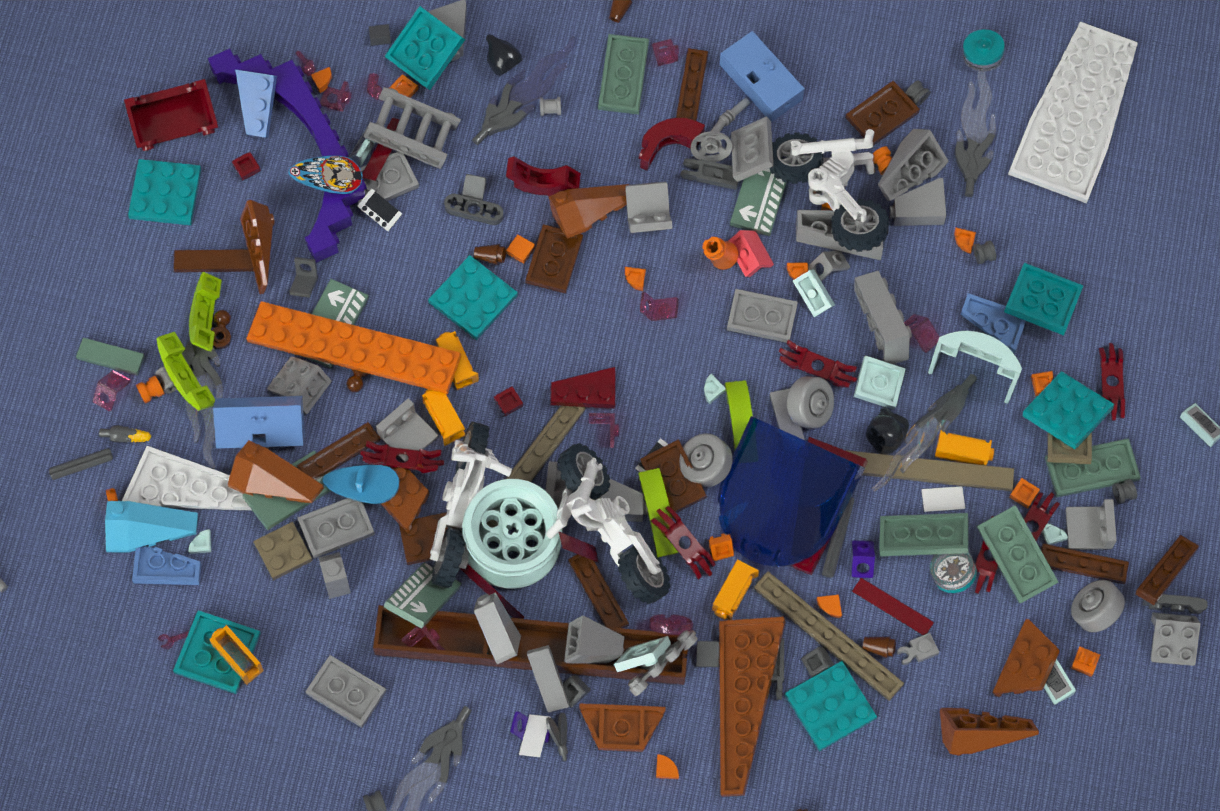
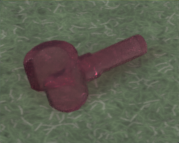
(308, 67)
(172, 639)

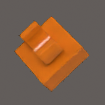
(721, 547)
(1085, 661)

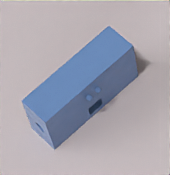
(761, 76)
(260, 420)

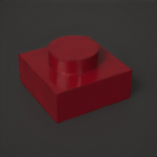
(246, 166)
(508, 401)

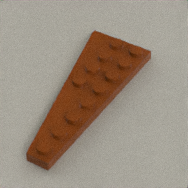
(746, 673)

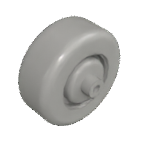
(810, 402)
(709, 458)
(1097, 606)

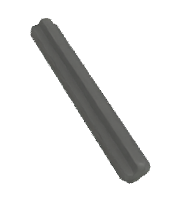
(837, 542)

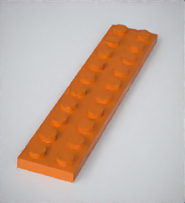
(354, 347)

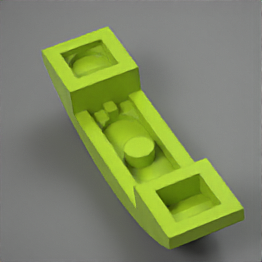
(202, 311)
(181, 374)
(739, 408)
(656, 498)

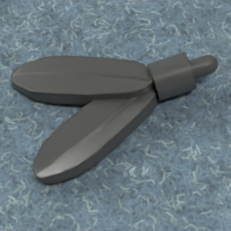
(559, 733)

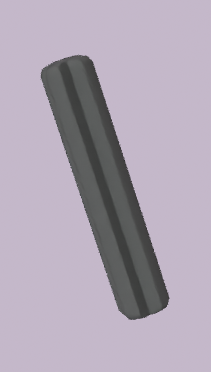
(80, 464)

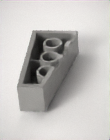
(815, 228)
(883, 317)

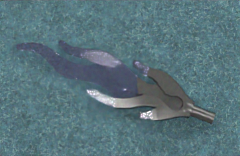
(516, 96)

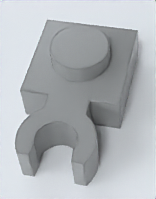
(921, 648)

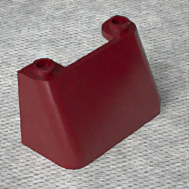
(171, 114)

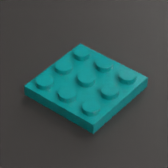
(425, 48)
(164, 192)
(473, 297)
(1043, 299)
(1068, 410)
(203, 662)
(830, 706)

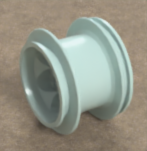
(491, 504)

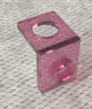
(665, 55)
(343, 98)
(659, 309)
(923, 332)
(111, 385)
(609, 418)
(432, 635)

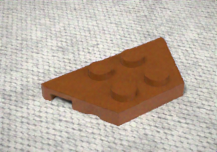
(408, 499)
(1027, 662)
(621, 725)

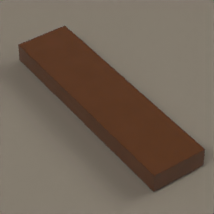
(692, 84)
(212, 261)
(339, 452)
(1085, 564)
(1167, 570)
(598, 592)

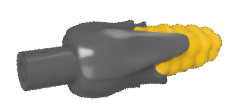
(124, 434)

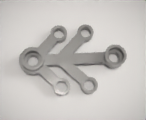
(685, 641)

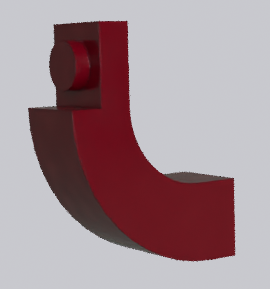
(668, 132)
(539, 180)

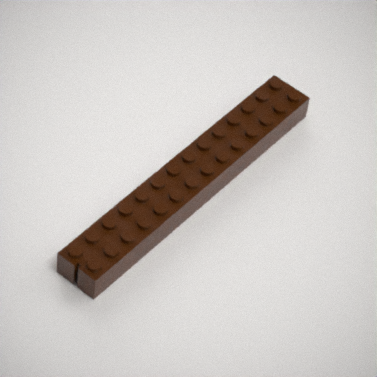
(467, 645)

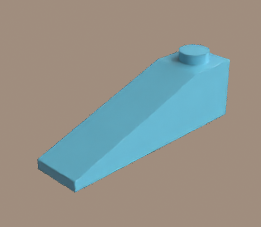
(140, 524)

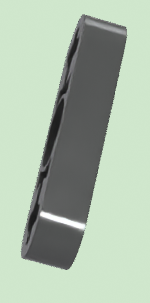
(457, 210)

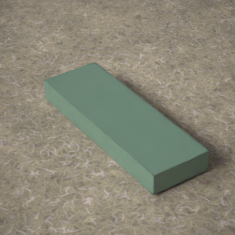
(110, 356)

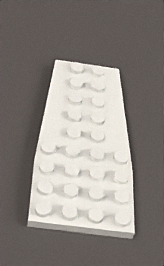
(1076, 114)

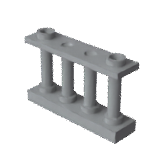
(412, 147)

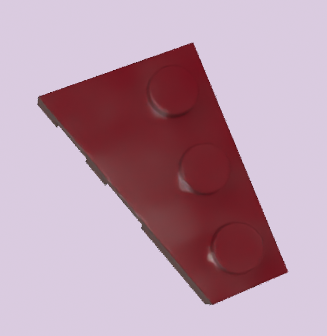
(585, 390)

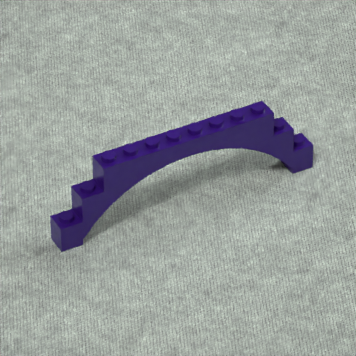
(297, 97)

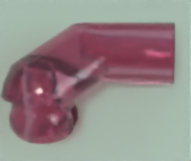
(373, 88)

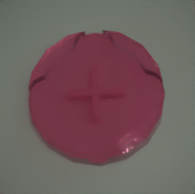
(673, 625)

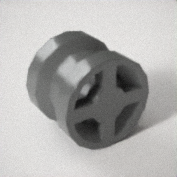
(918, 93)
(984, 252)
(1124, 491)
(374, 802)

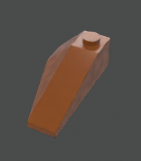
(579, 208)
(257, 229)
(265, 473)
(974, 733)

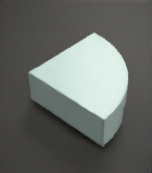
(713, 389)
(1053, 534)
(201, 543)

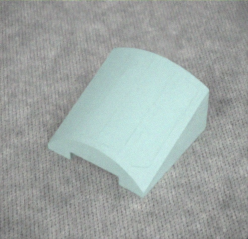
(983, 347)

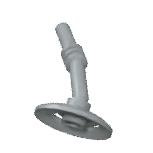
(711, 140)

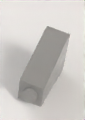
(453, 16)
(920, 206)
(633, 498)
(334, 575)
(497, 627)
(592, 642)

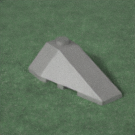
(912, 163)

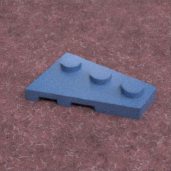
(256, 100)
(993, 320)
(160, 567)

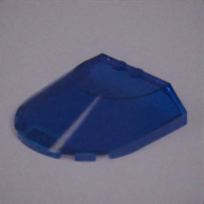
(783, 495)

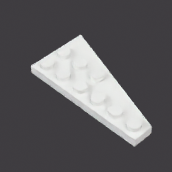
(179, 483)

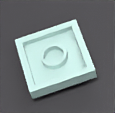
(879, 382)
(641, 654)

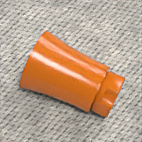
(720, 252)

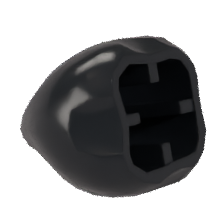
(501, 55)
(887, 431)

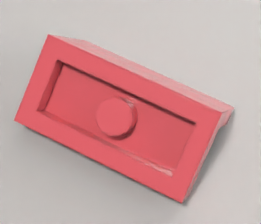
(751, 252)

